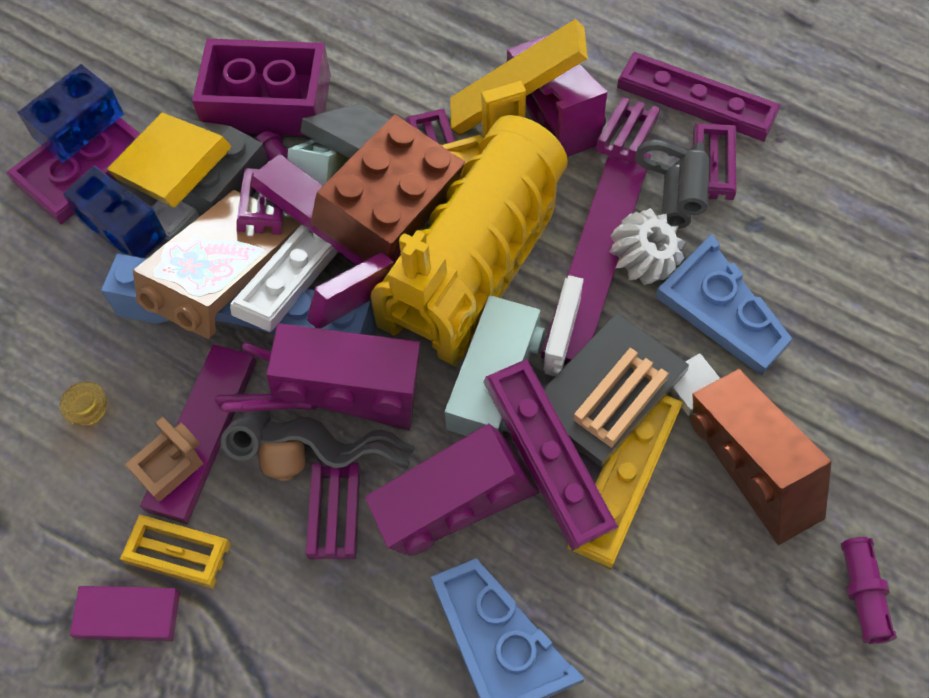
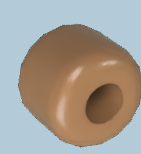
(282, 459)

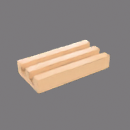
(642, 369)

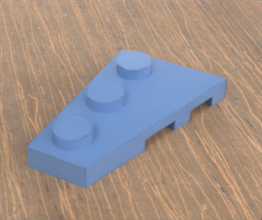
(497, 639)

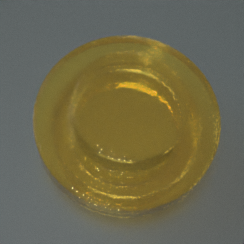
(83, 403)

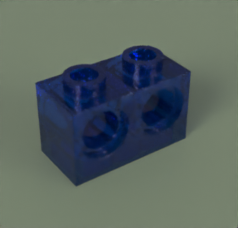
(71, 113)
(115, 214)

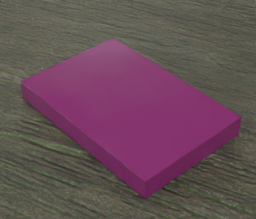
(47, 178)

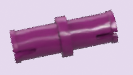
(868, 591)

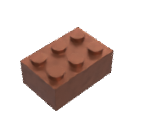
(385, 190)

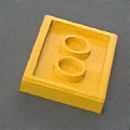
(169, 159)

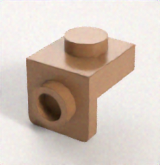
(166, 460)

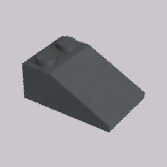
(229, 171)

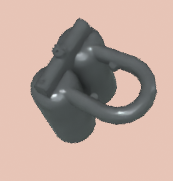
(684, 182)

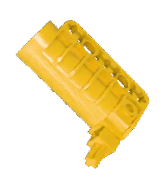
(474, 238)

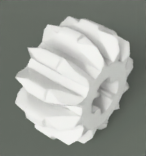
(647, 246)

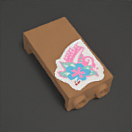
(207, 265)

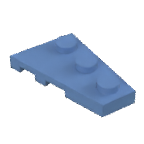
(720, 304)

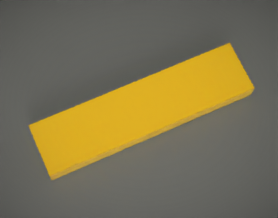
(533, 67)
(627, 477)

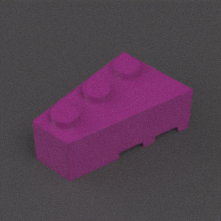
(568, 106)
(346, 372)
(451, 491)

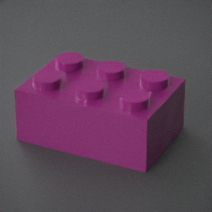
(261, 84)

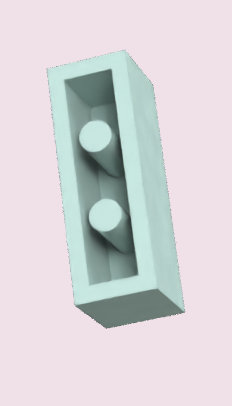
(503, 337)

